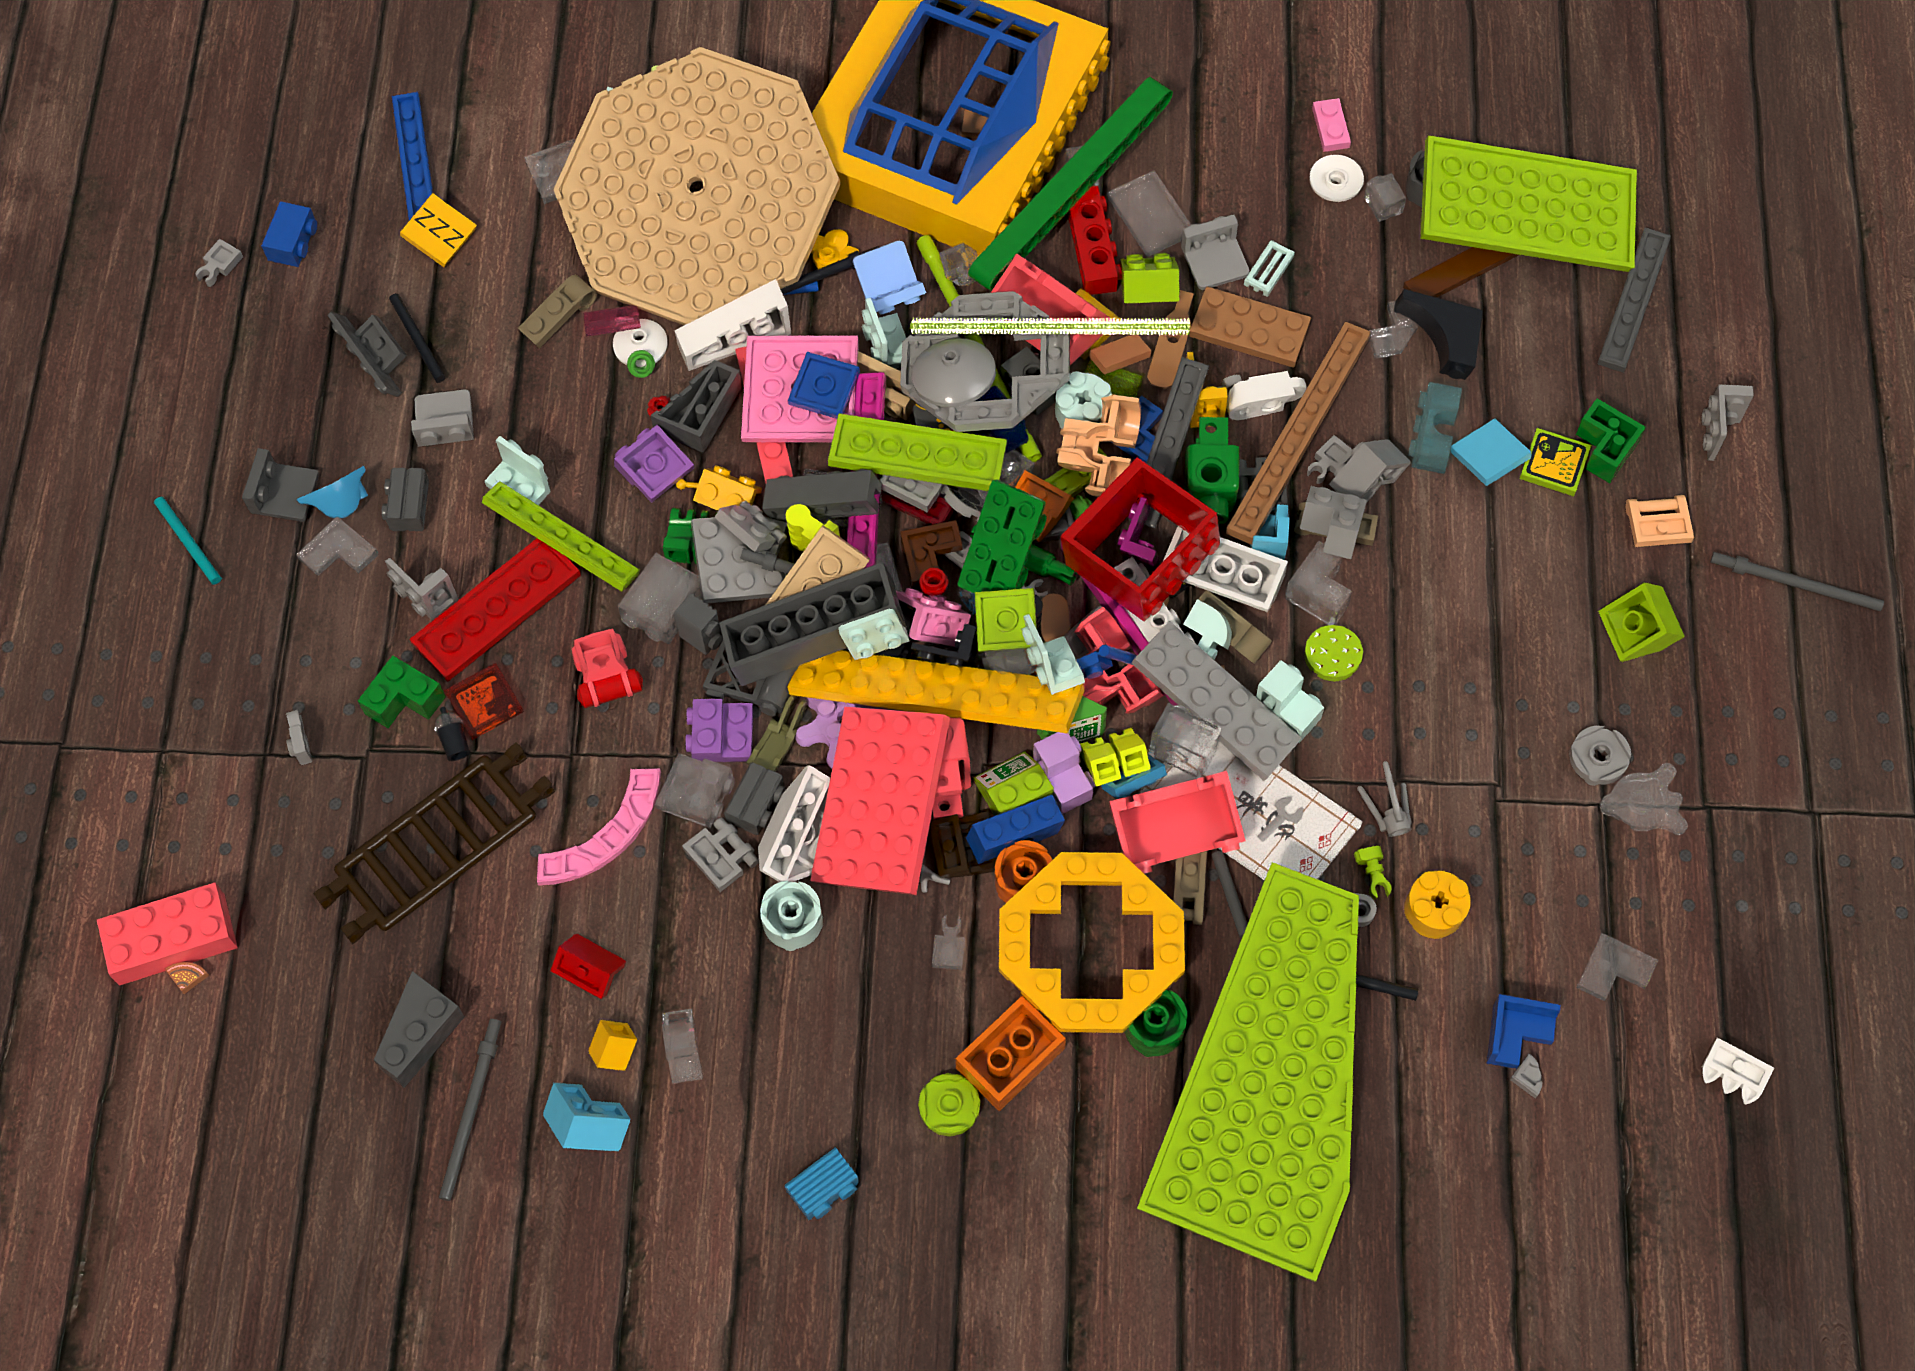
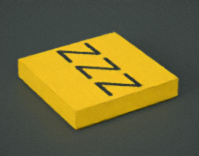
(438, 230)

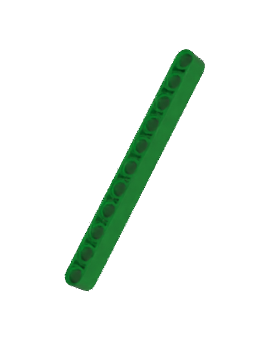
(1071, 182)

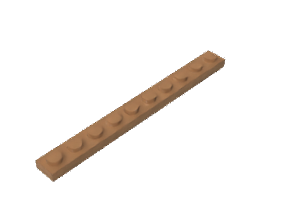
(1298, 433)

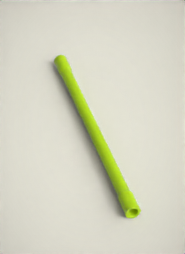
(949, 291)

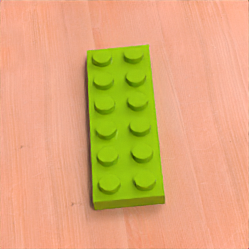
(917, 452)

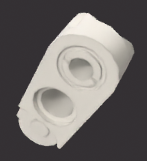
(1263, 395)

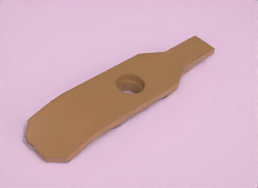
(1168, 354)

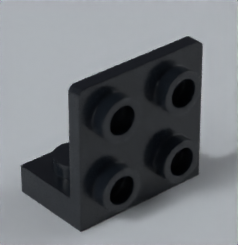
(965, 642)

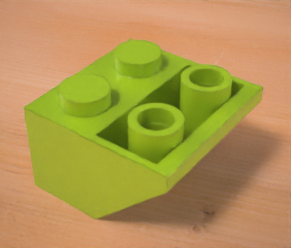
(1149, 278)

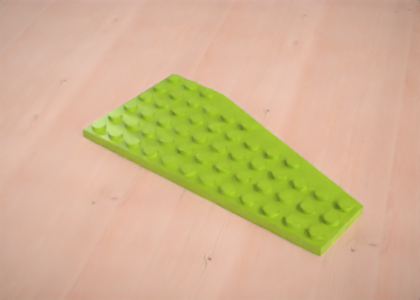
(1268, 1104)

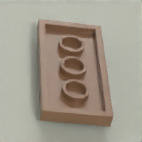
(1250, 326)

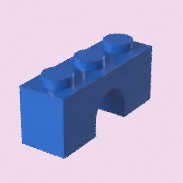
(1032, 821)

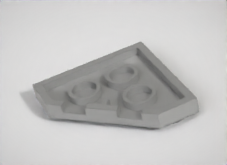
(721, 570)

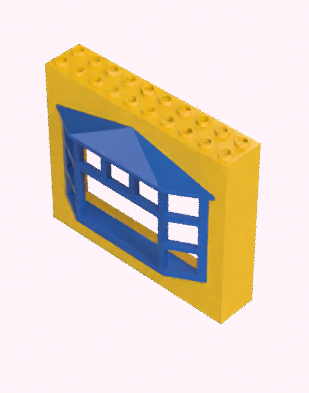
(1014, 144)

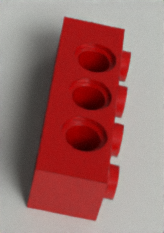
(1094, 277)

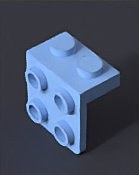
(888, 277)

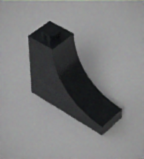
(1449, 325)

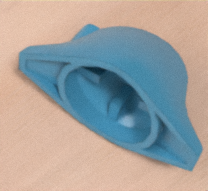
(340, 497)

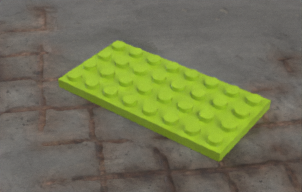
(1529, 204)

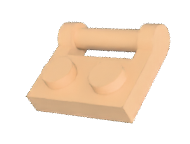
(1660, 528)

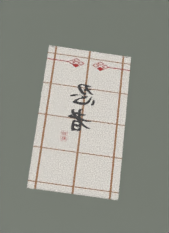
(1279, 817)

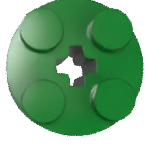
(1162, 1038)

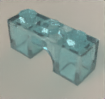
(1432, 448)

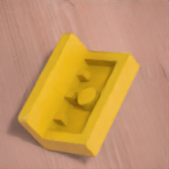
(720, 489)

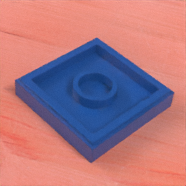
(823, 385)

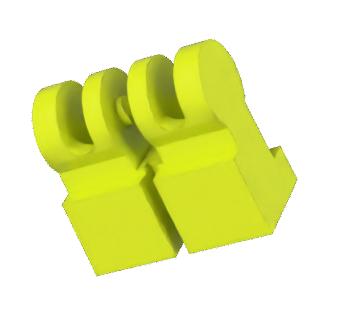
(804, 527)
(1123, 751)

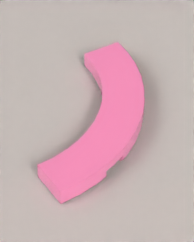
(611, 839)

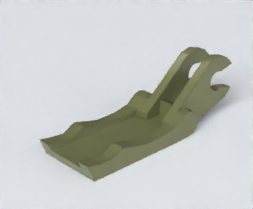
(778, 737)

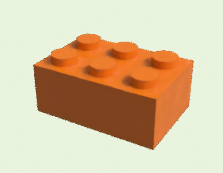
(1010, 1053)

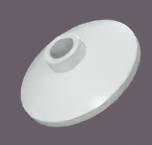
(1336, 169)
(653, 341)

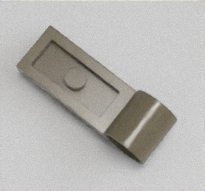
(557, 309)
(1245, 636)

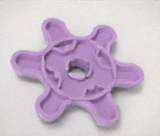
(826, 725)

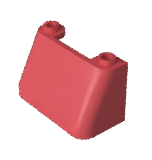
(1052, 298)
(1178, 821)

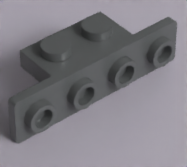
(374, 348)

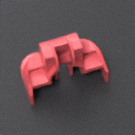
(1130, 684)

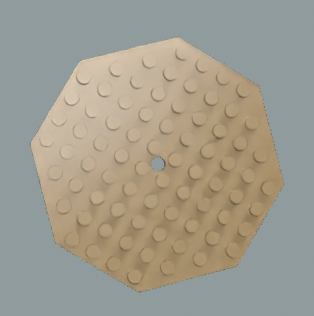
(687, 123)

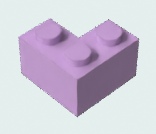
(1060, 762)

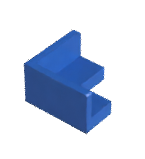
(1515, 1021)

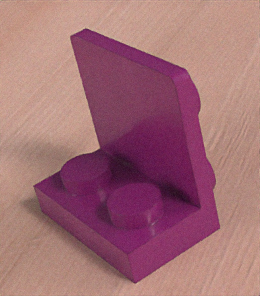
(1129, 542)

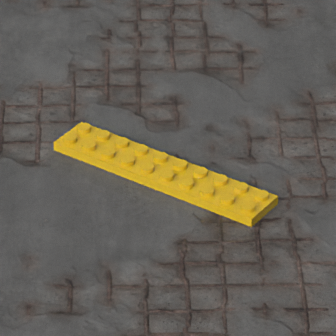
(937, 690)

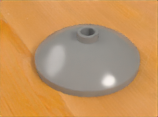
(953, 372)

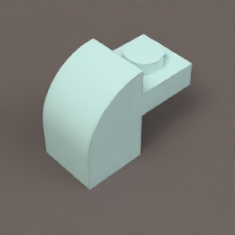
(1211, 625)

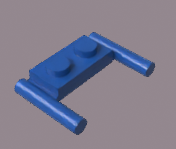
(1094, 663)

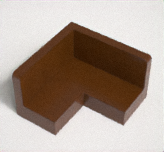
(923, 545)

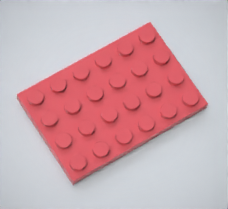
(880, 800)

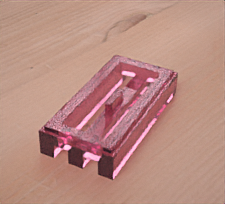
(611, 320)

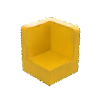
(612, 1045)

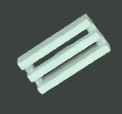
(1259, 284)

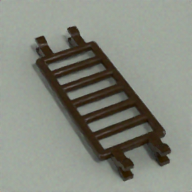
(355, 929)

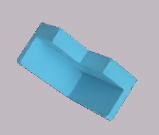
(1274, 534)
(584, 1122)

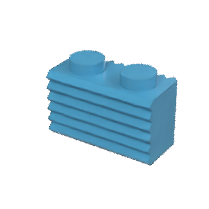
(822, 1185)

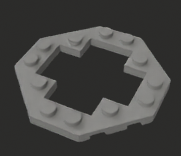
(1027, 391)

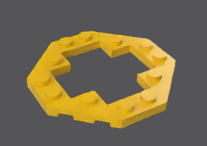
(1043, 986)

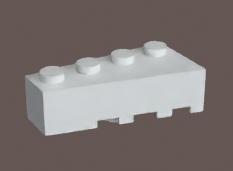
(726, 328)

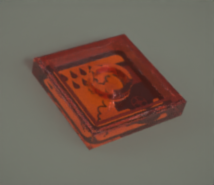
(484, 701)

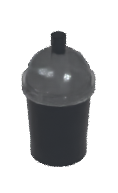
(451, 734)

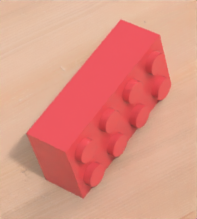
(166, 933)

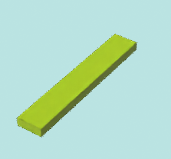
(560, 536)

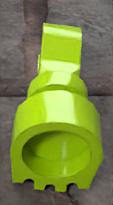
(1371, 856)

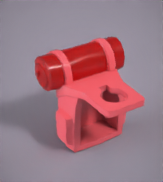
(603, 668)

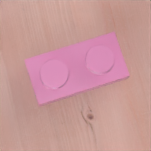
(1331, 125)

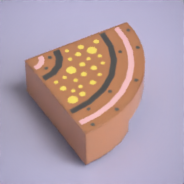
(186, 975)

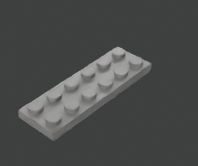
(1211, 692)

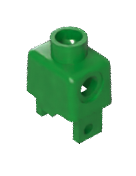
(1213, 468)

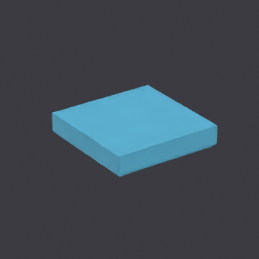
(1490, 452)

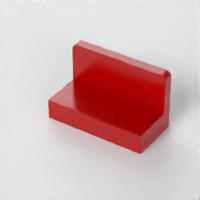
(587, 965)

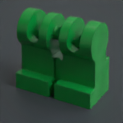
(679, 542)

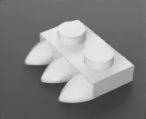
(1736, 1070)

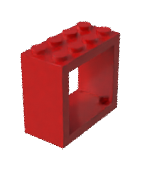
(1112, 509)

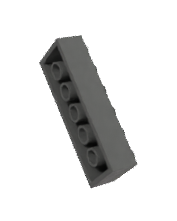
(804, 623)

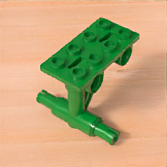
(1003, 543)

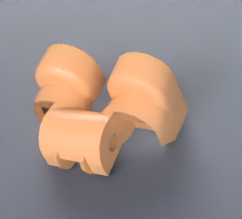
(1081, 441)

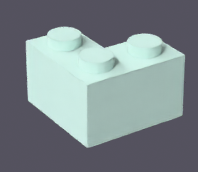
(1284, 697)

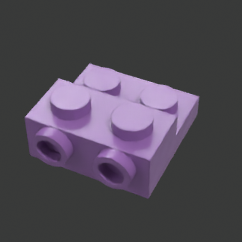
(652, 463)
(720, 730)

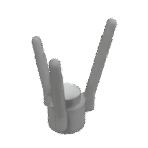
(1397, 818)

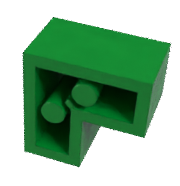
(1613, 436)
(399, 687)

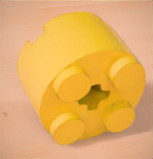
(1448, 892)

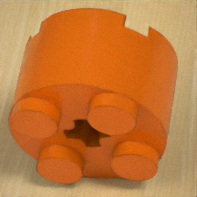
(1016, 860)

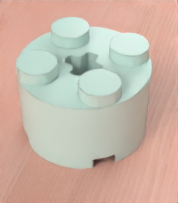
(1081, 398)
(790, 931)

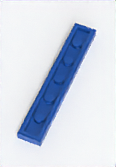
(412, 150)

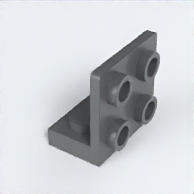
(275, 487)

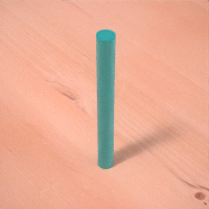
(187, 540)

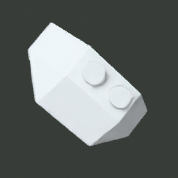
(794, 828)

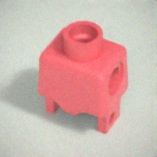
(954, 771)

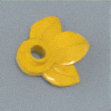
(831, 248)

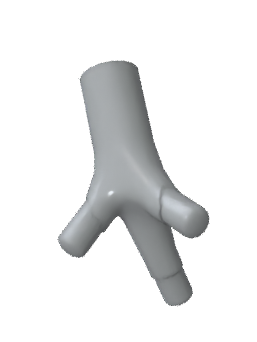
(927, 874)

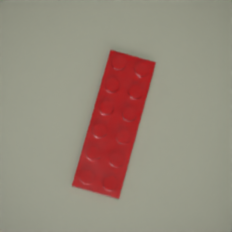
(494, 608)

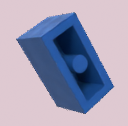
(289, 234)

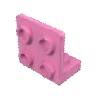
(935, 617)

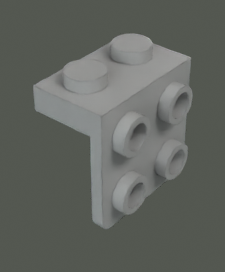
(1214, 252)
(443, 418)

